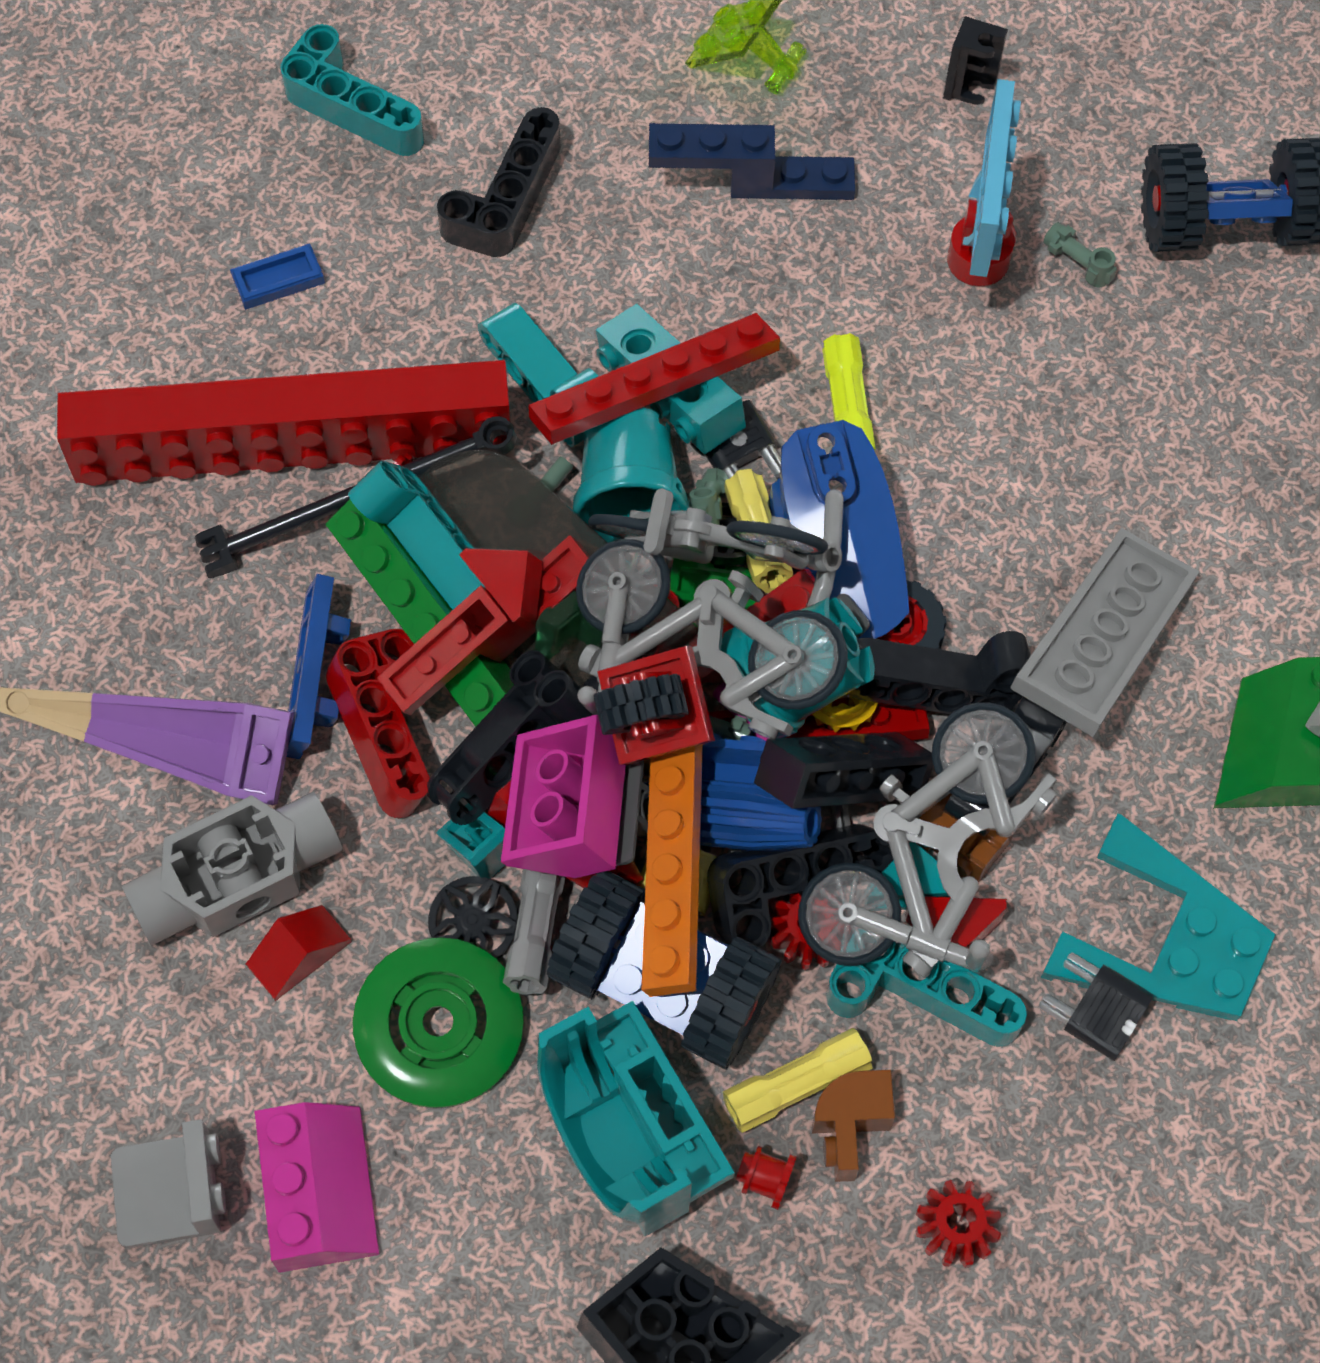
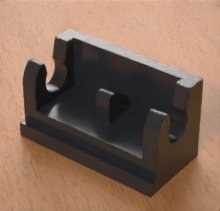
(974, 60)

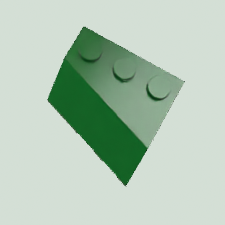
(1269, 748)

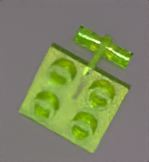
(743, 29)

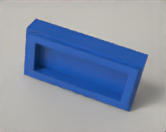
(277, 276)

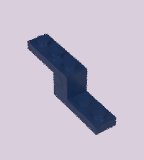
(751, 161)

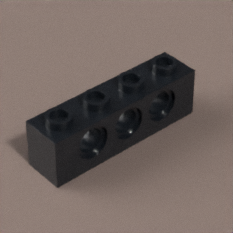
(840, 768)

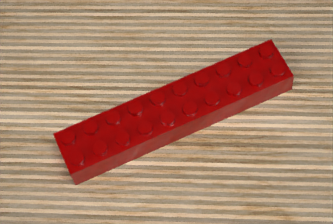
(276, 421)

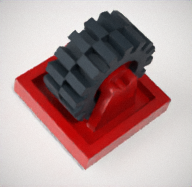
(653, 706)

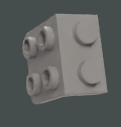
(168, 1188)

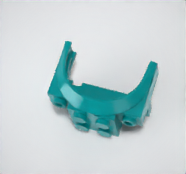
(628, 1125)

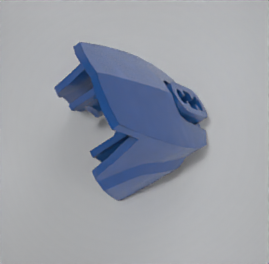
(871, 542)

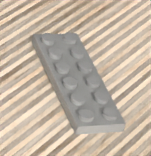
(1105, 632)

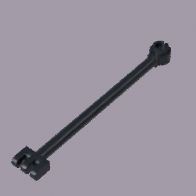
(223, 548)

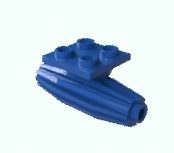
(740, 812)

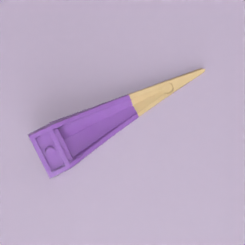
(211, 743)

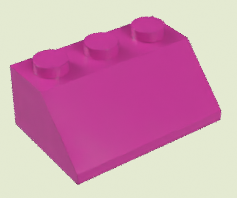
(564, 801)
(315, 1185)

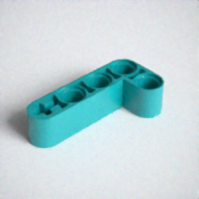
(319, 85)
(530, 356)
(419, 522)
(931, 995)

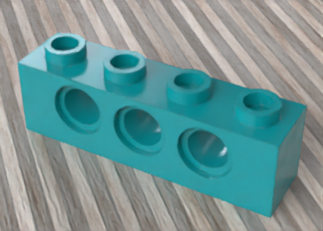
(699, 414)

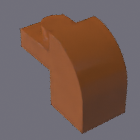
(851, 1105)

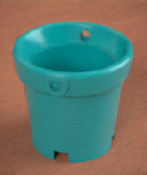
(626, 466)
(859, 663)

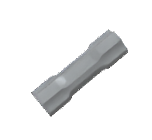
(531, 946)

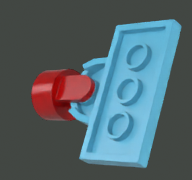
(986, 235)

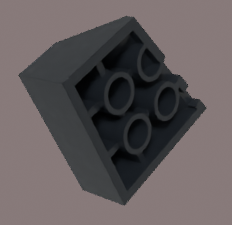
(679, 1316)

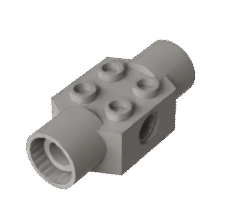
(231, 866)

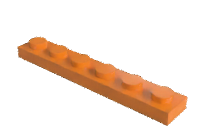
(672, 873)

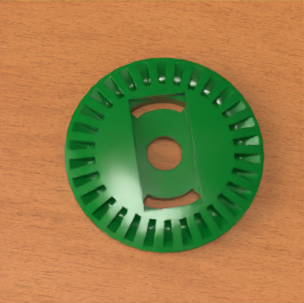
(437, 1068)

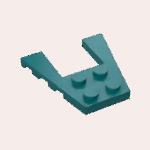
(1211, 945)

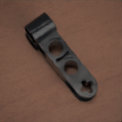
(485, 758)

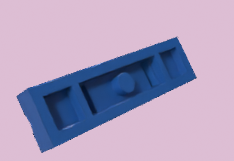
(316, 629)

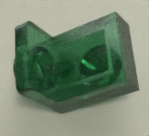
(562, 625)

